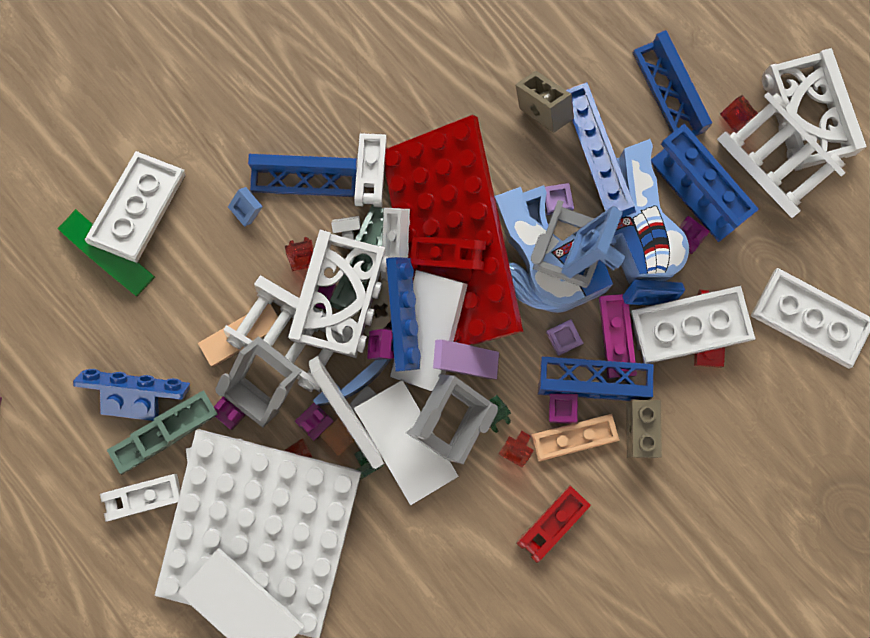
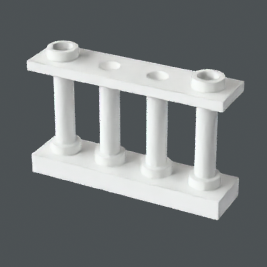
(771, 181)
(268, 293)

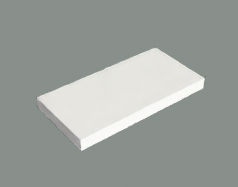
(135, 207)
(437, 315)
(812, 318)
(692, 325)
(345, 412)
(410, 462)
(237, 602)

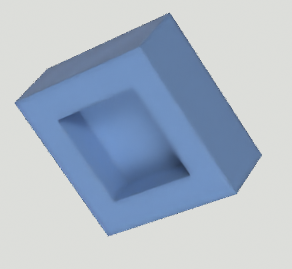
(245, 206)

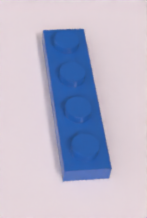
(403, 316)

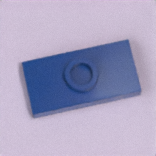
(652, 292)

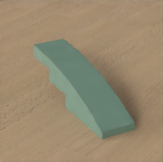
(371, 233)
(162, 432)

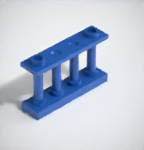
(702, 183)

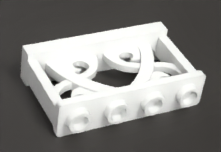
(828, 77)
(324, 258)

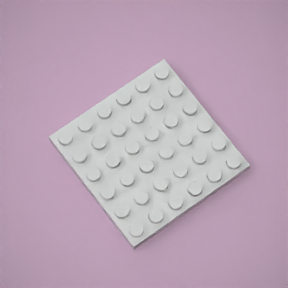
(268, 513)

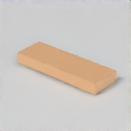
(218, 349)
(575, 437)

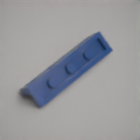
(679, 80)
(302, 165)
(599, 389)

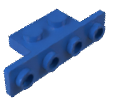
(130, 395)

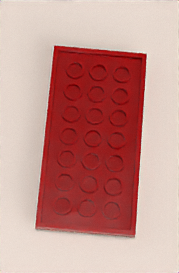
(451, 196)

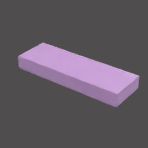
(465, 359)

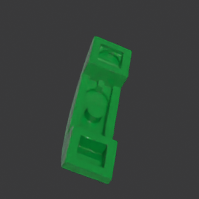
(126, 272)

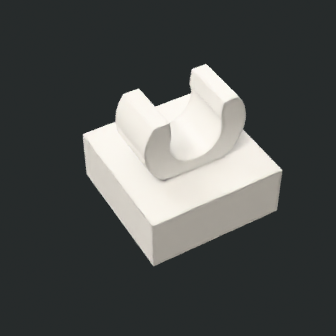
(346, 226)

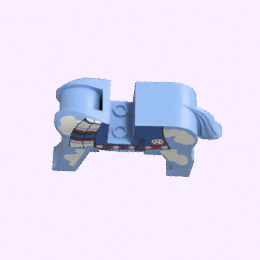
(648, 239)

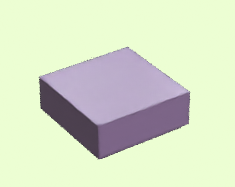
(558, 192)
(564, 337)

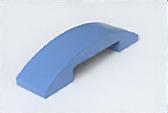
(359, 381)

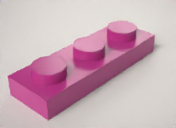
(616, 332)

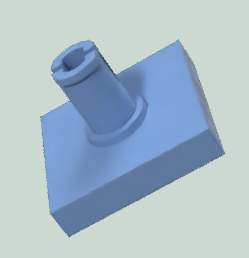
(593, 244)

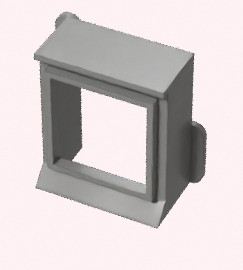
(541, 246)
(248, 396)
(476, 419)

